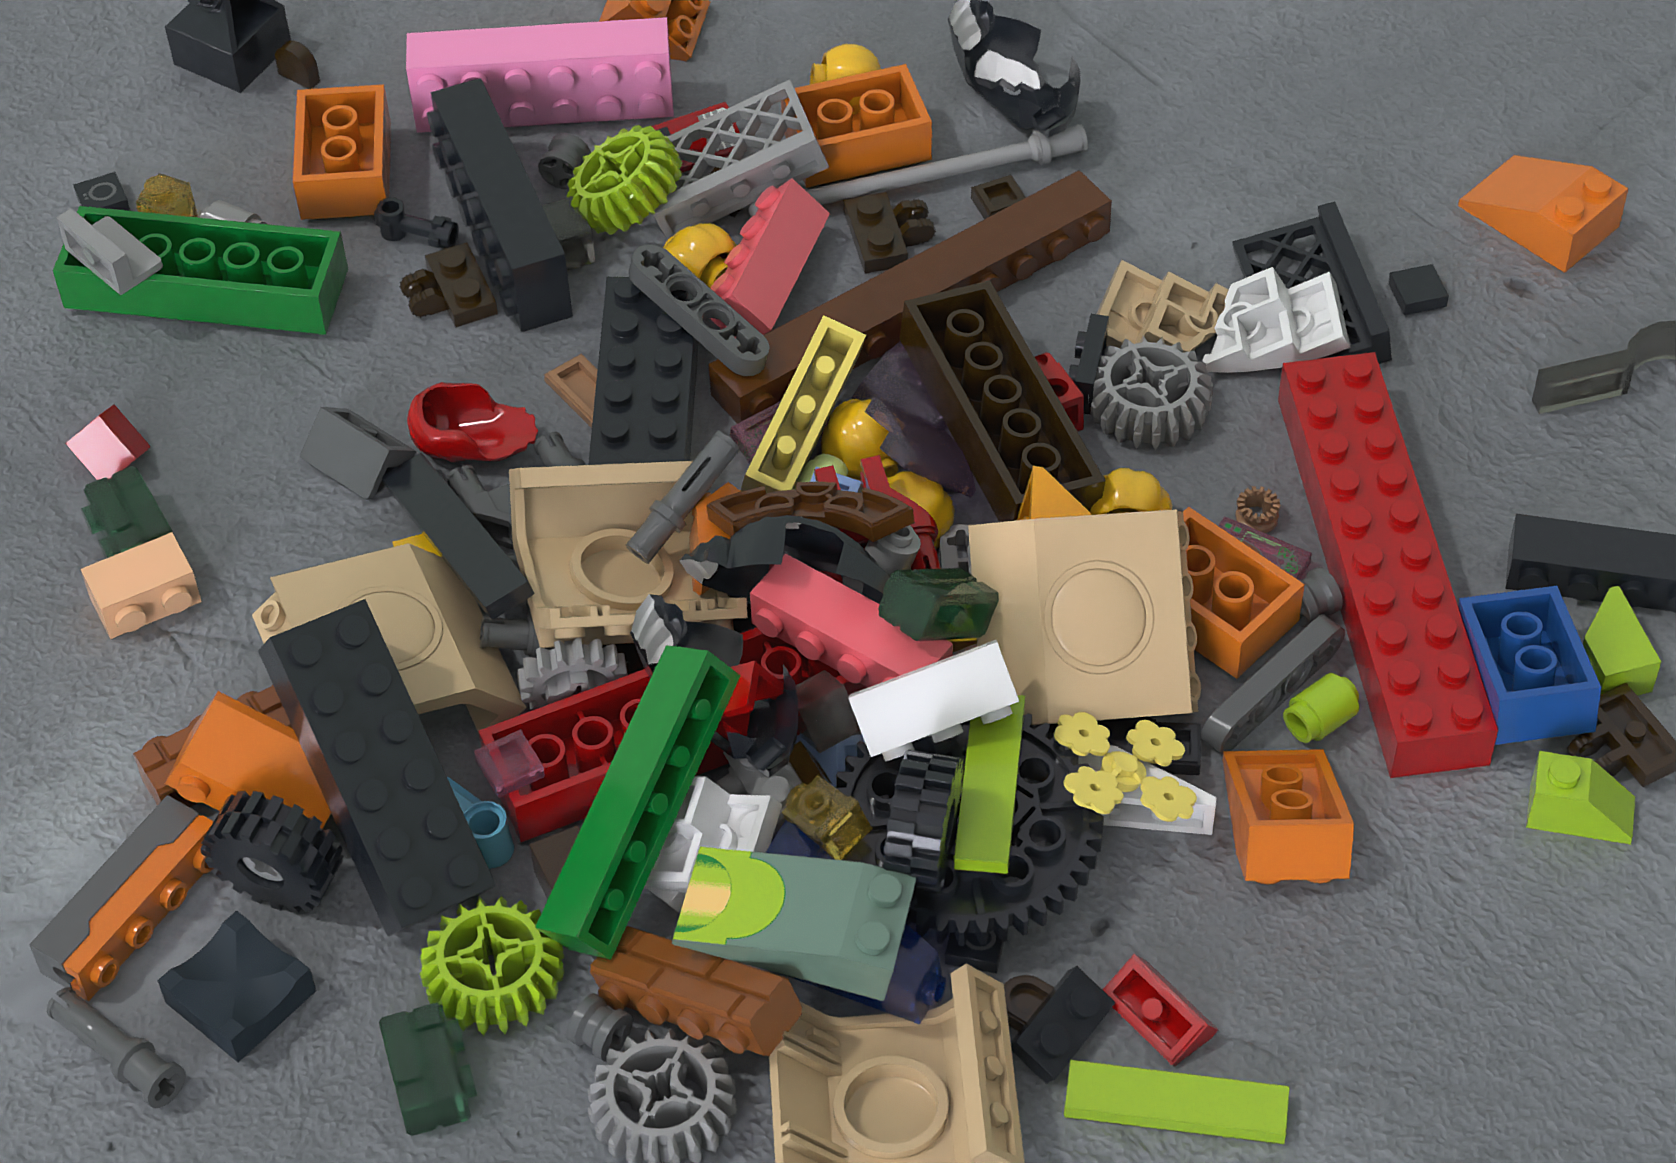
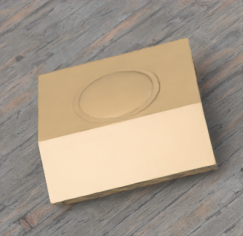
(574, 551)
(1092, 612)
(423, 618)
(899, 1087)

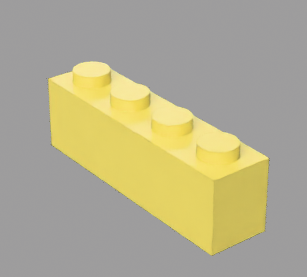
(805, 407)

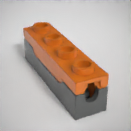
(124, 900)

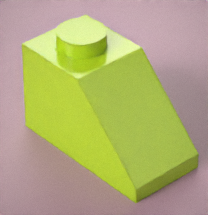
(1620, 647)
(1579, 799)

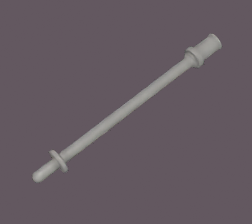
(1038, 148)

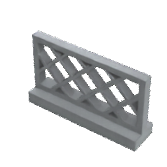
(739, 180)

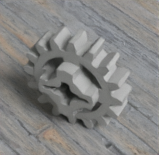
(568, 671)

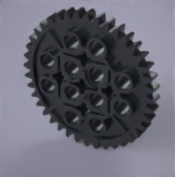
(1042, 813)

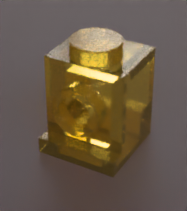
(167, 196)
(821, 811)

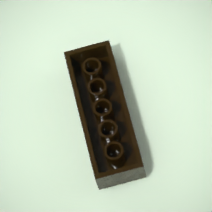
(995, 397)

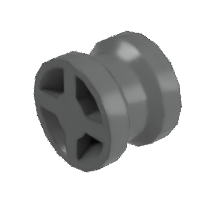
(563, 156)
(1319, 596)
(599, 1026)

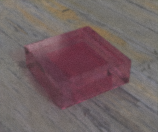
(509, 763)

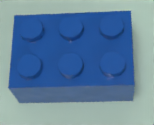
(1531, 664)

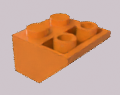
(683, 19)

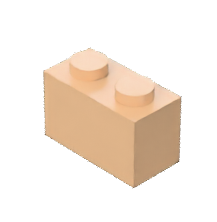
(141, 585)

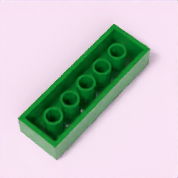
(218, 273)

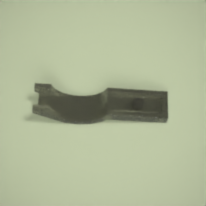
(1604, 374)

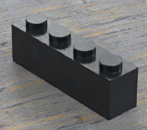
(1591, 560)

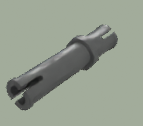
(671, 511)

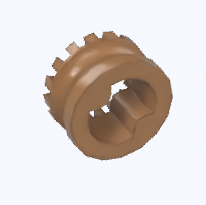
(1261, 499)

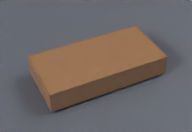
(575, 385)

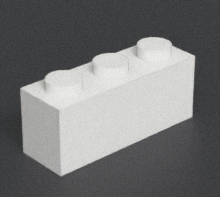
(934, 700)

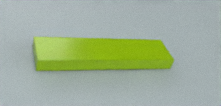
(989, 793)
(1177, 1101)

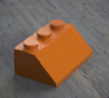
(248, 752)

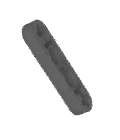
(703, 306)
(1272, 684)

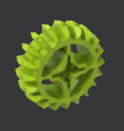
(625, 179)
(459, 967)

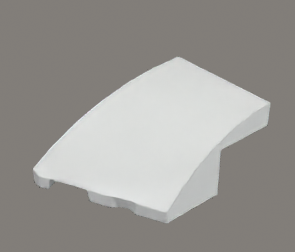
(1277, 325)
(712, 820)

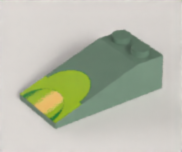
(798, 916)

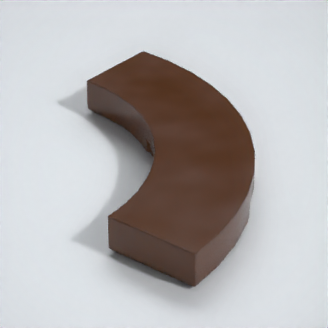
(864, 513)

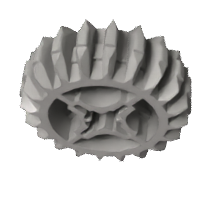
(1151, 393)
(654, 1073)

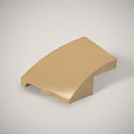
(1159, 308)

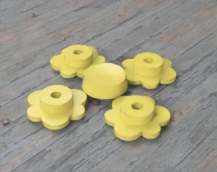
(1123, 771)

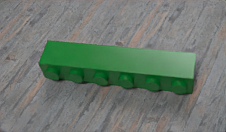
(638, 801)

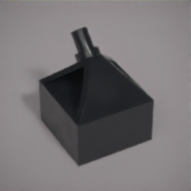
(228, 39)

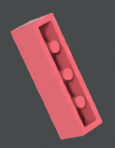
(770, 254)
(836, 625)

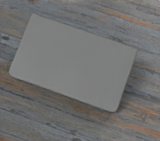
(108, 250)

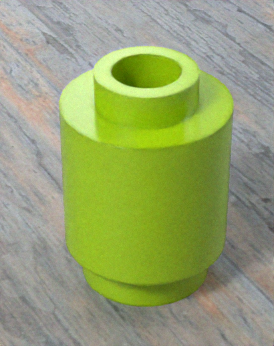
(1321, 708)

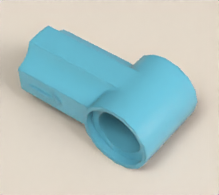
(488, 826)

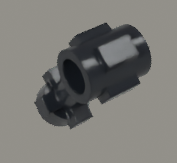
(396, 224)

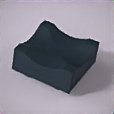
(237, 987)

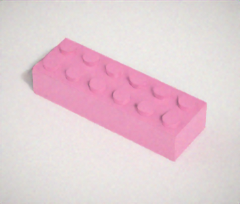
(549, 70)

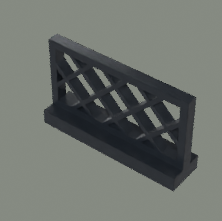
(1339, 259)

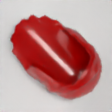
(467, 424)

